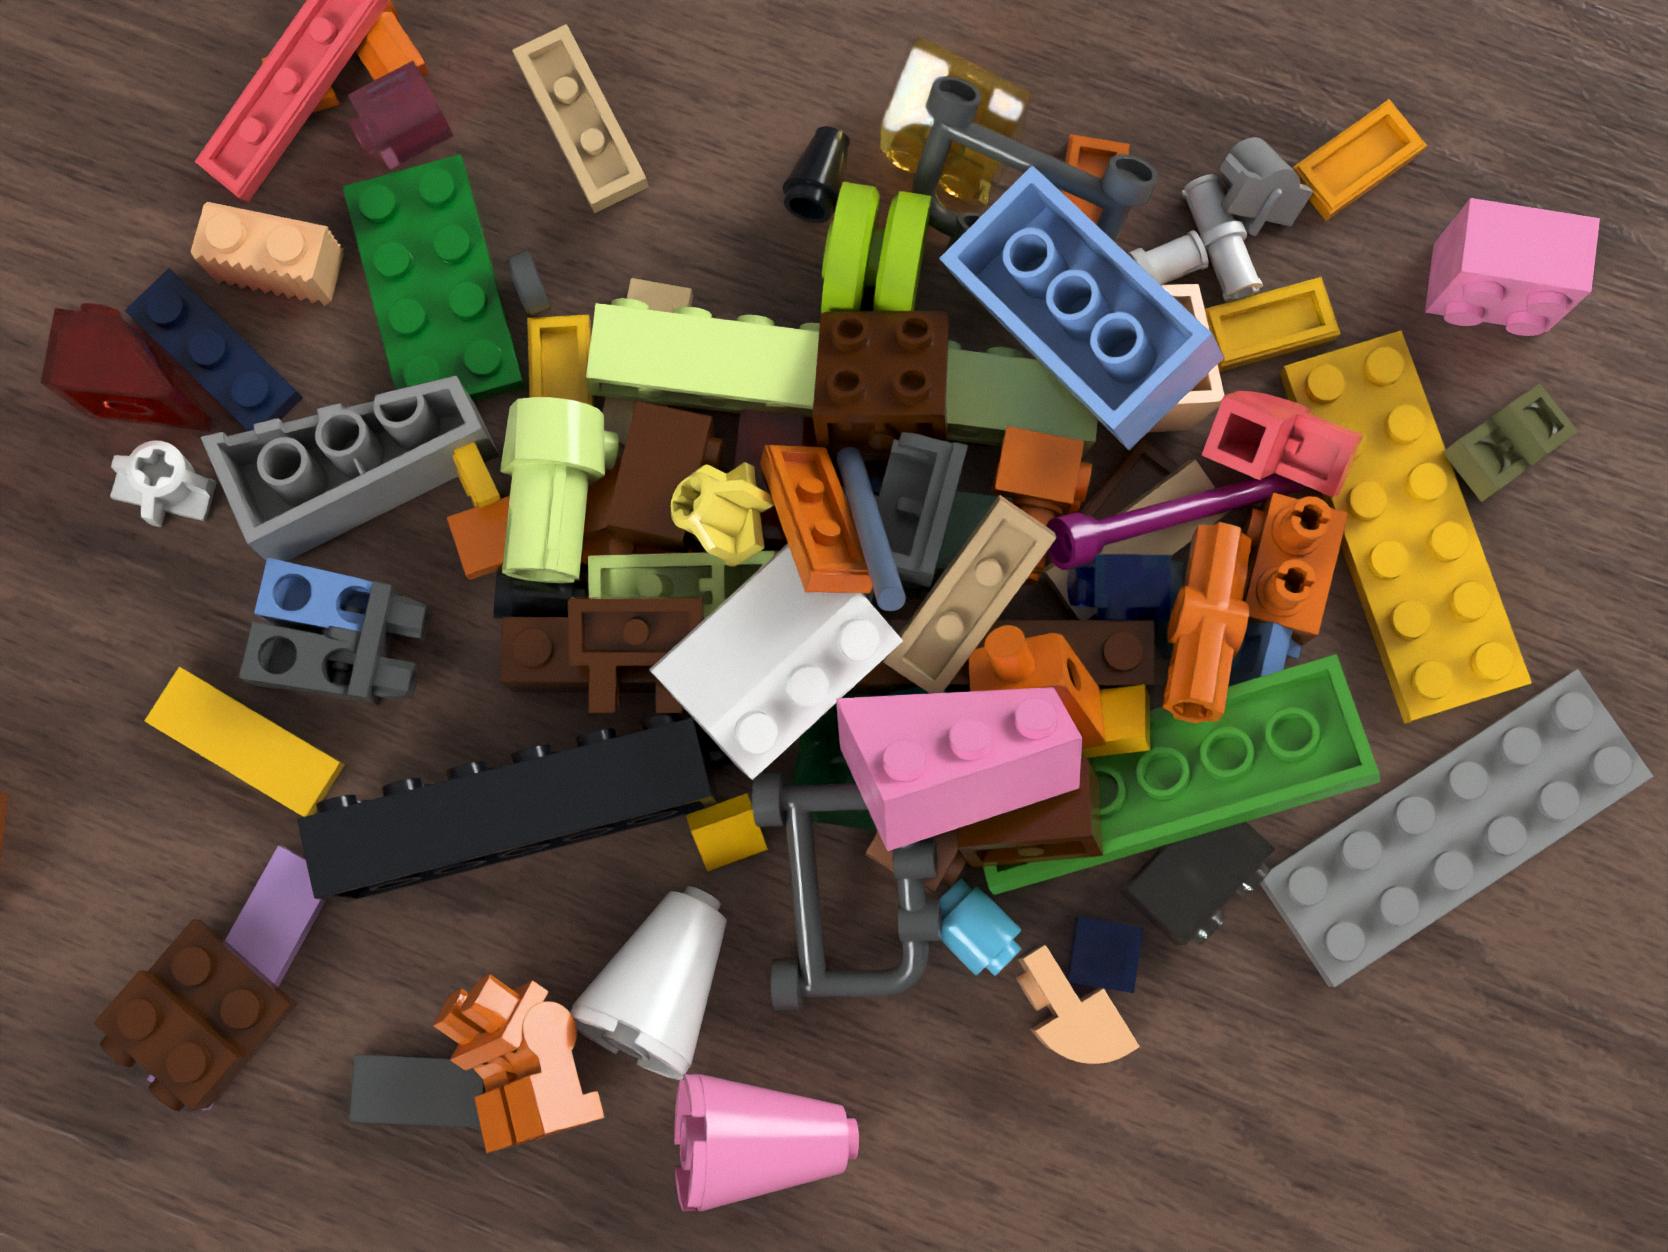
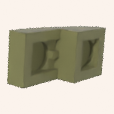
(1510, 442)

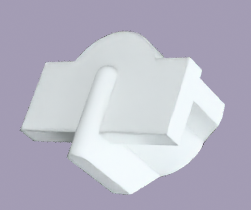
(161, 482)

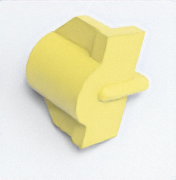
(722, 511)

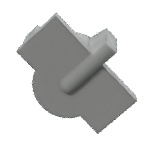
(1261, 186)

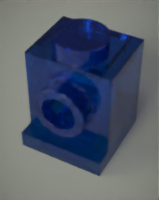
(1121, 584)

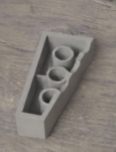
(345, 466)

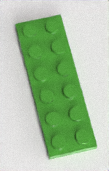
(1272, 750)

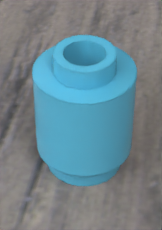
(977, 929)

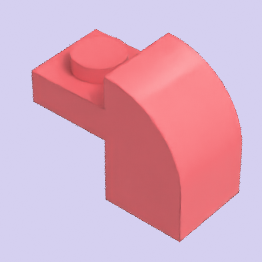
(1279, 436)

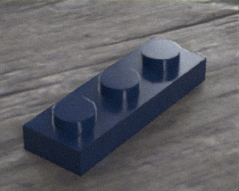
(212, 352)

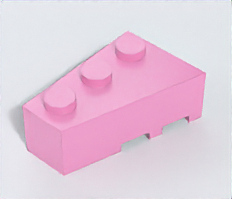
(956, 756)

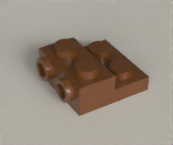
(193, 1018)

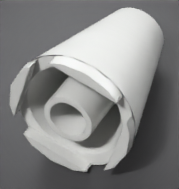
(657, 985)

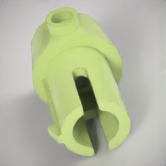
(553, 456)

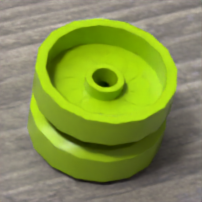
(870, 256)

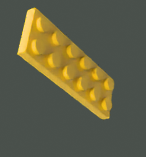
(1410, 533)

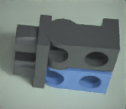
(354, 640)

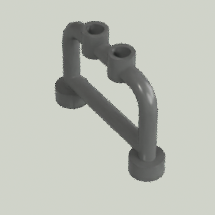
(954, 105)
(918, 920)

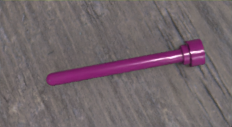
(1083, 537)

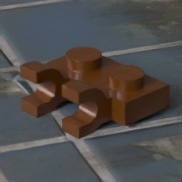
(627, 633)

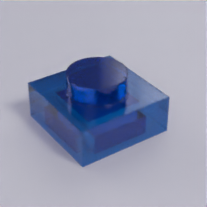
(1104, 954)

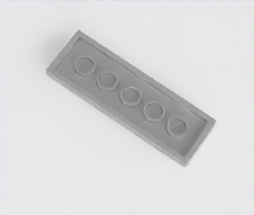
(1454, 828)

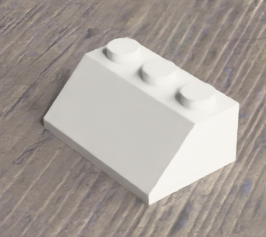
(773, 662)

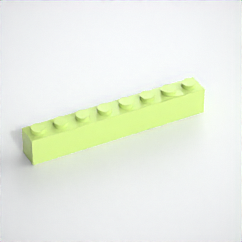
(771, 368)

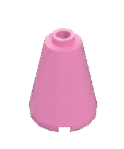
(753, 1141)

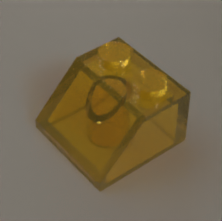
(908, 123)

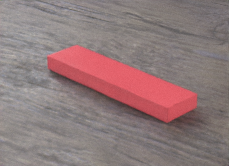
(286, 91)

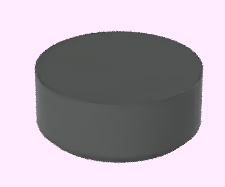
(528, 282)

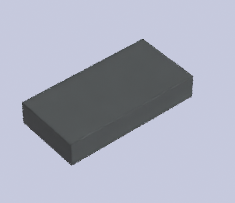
(413, 1091)

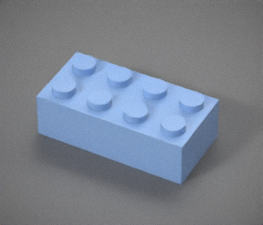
(1082, 307)

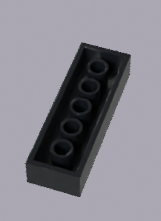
(508, 810)

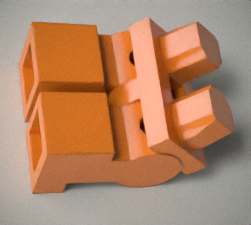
(523, 1058)

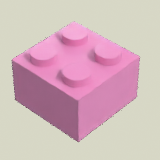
(1511, 266)

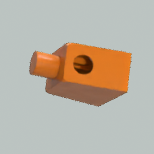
(1040, 662)

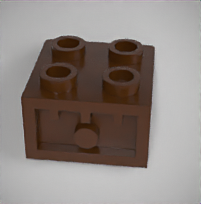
(880, 379)

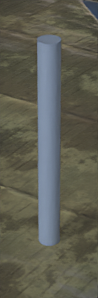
(870, 530)

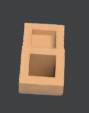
(1079, 1028)

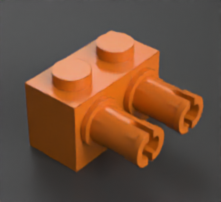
(1042, 477)
(1292, 562)

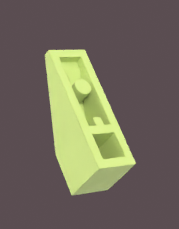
(671, 576)

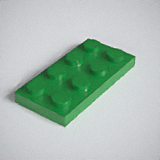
(433, 279)

